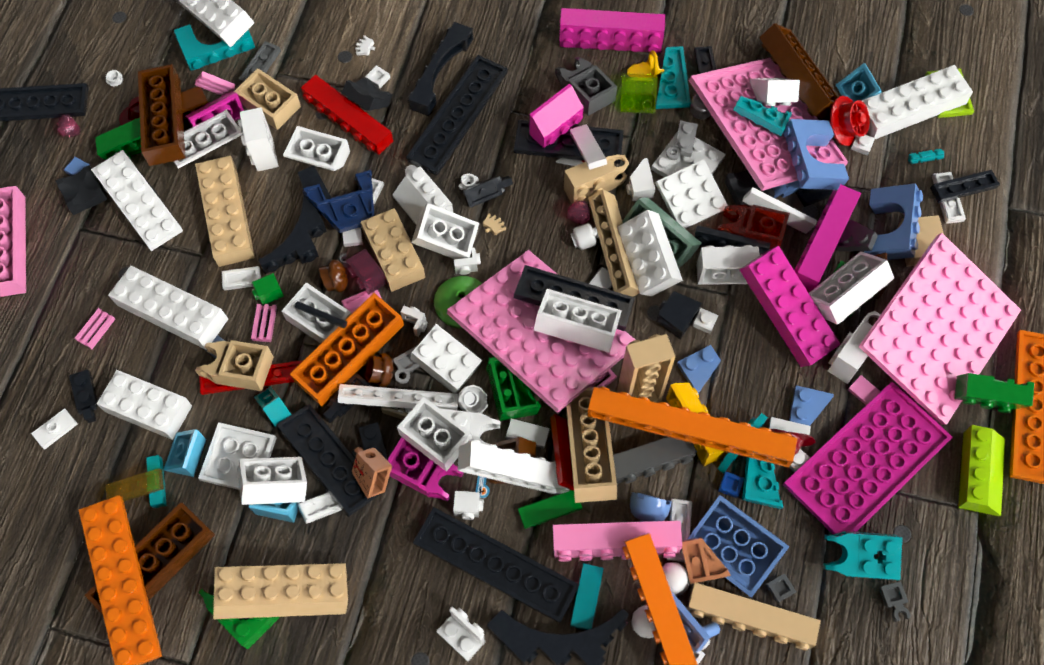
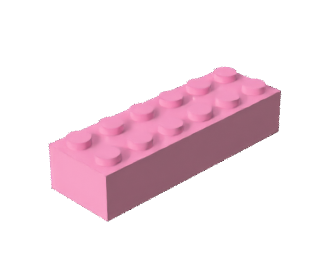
(12, 242)
(607, 539)

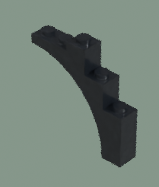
(310, 225)
(525, 642)

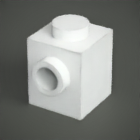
(467, 504)

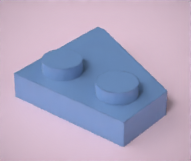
(808, 404)

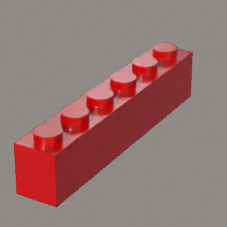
(347, 115)

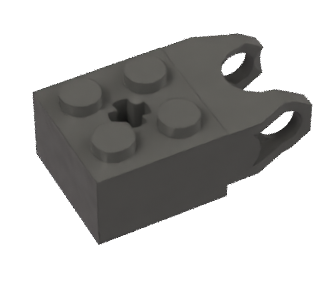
(590, 85)

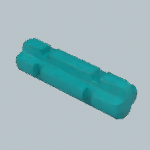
(926, 156)

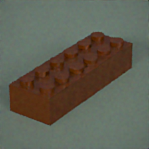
(798, 65)
(161, 115)
(166, 550)

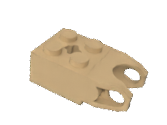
(584, 182)
(237, 364)

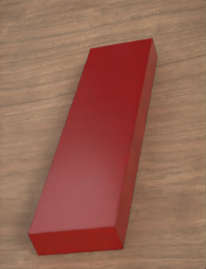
(562, 451)

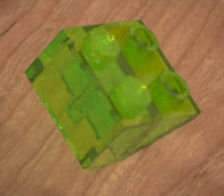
(638, 93)

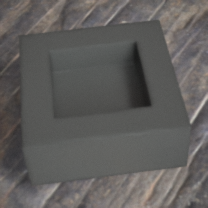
(781, 588)

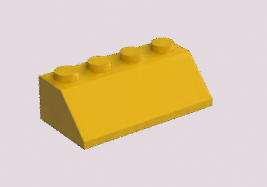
(685, 396)

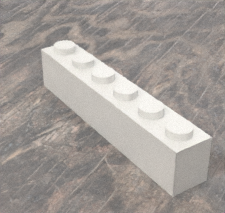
(509, 467)

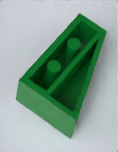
(510, 394)

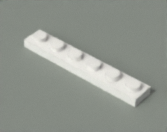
(394, 397)

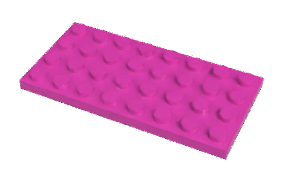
(867, 461)

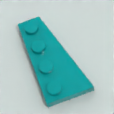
(673, 83)

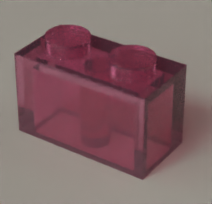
(366, 271)

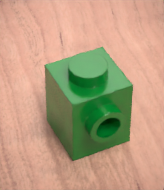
(267, 289)

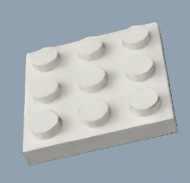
(701, 150)
(691, 194)
(226, 449)

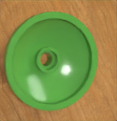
(448, 295)

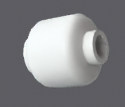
(584, 236)

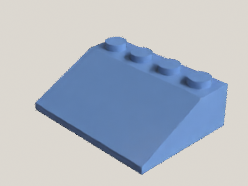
(740, 544)

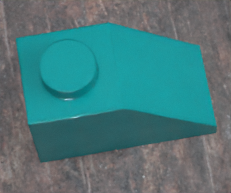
(272, 405)

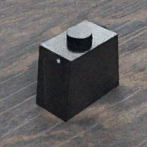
(678, 313)

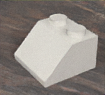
(775, 90)

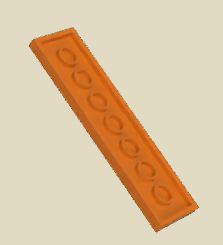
(1028, 422)
(120, 583)

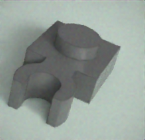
(894, 596)

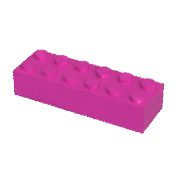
(611, 30)
(826, 236)
(789, 307)

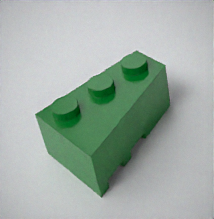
(125, 138)
(993, 393)

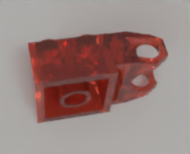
(757, 223)

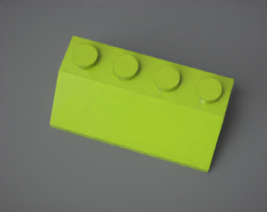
(982, 471)

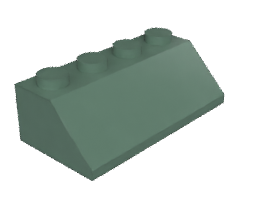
(681, 241)

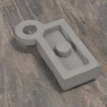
(684, 141)
(404, 365)

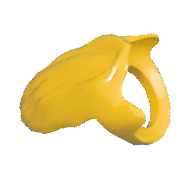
(648, 67)

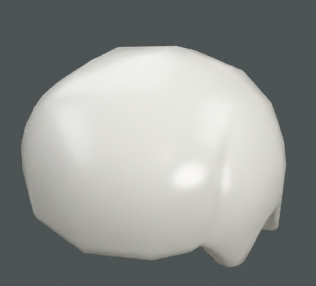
(472, 399)
(676, 577)
(640, 623)

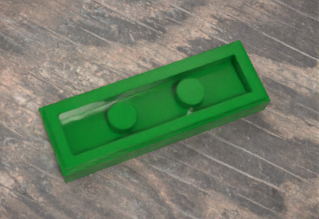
(549, 509)

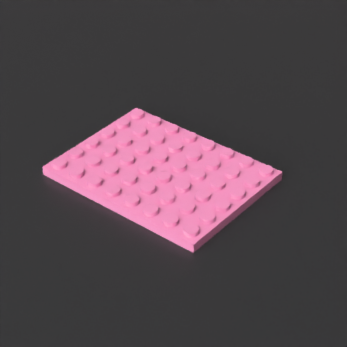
(759, 149)
(505, 327)
(939, 327)

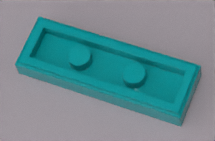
(587, 597)

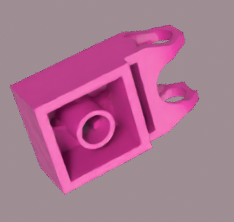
(422, 475)

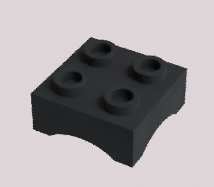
(366, 94)
(740, 184)
(81, 190)

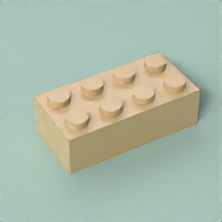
(393, 249)

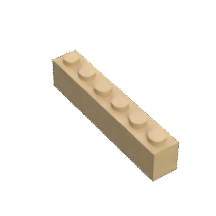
(607, 219)
(753, 616)

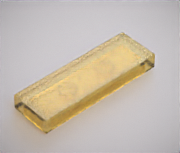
(136, 485)

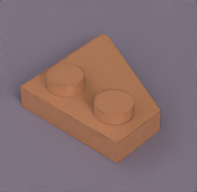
(702, 562)

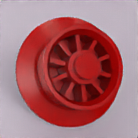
(849, 120)

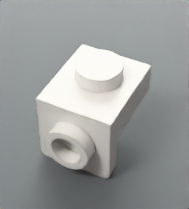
(467, 265)
(415, 317)

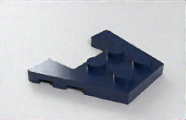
(346, 210)

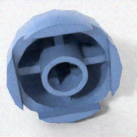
(649, 508)

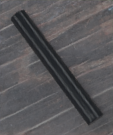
(320, 314)

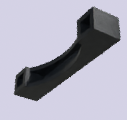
(457, 40)

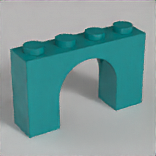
(200, 54)

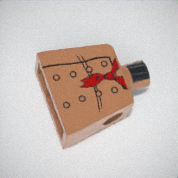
(371, 471)

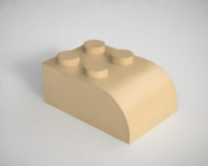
(274, 98)

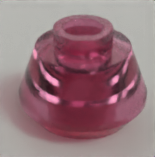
(68, 127)
(578, 212)

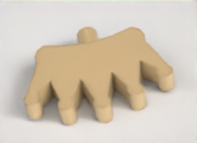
(493, 225)

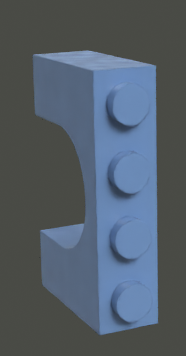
(809, 171)
(901, 199)

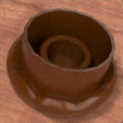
(334, 276)
(379, 370)

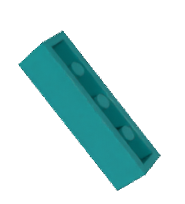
(157, 498)

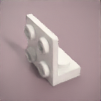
(461, 634)

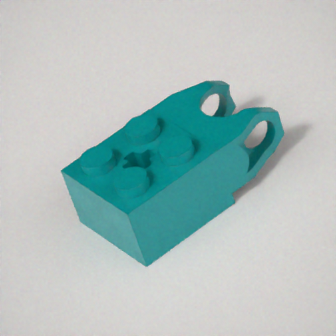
(859, 552)

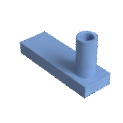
(697, 635)

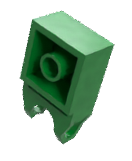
(243, 630)

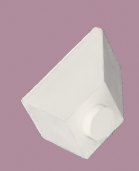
(641, 182)

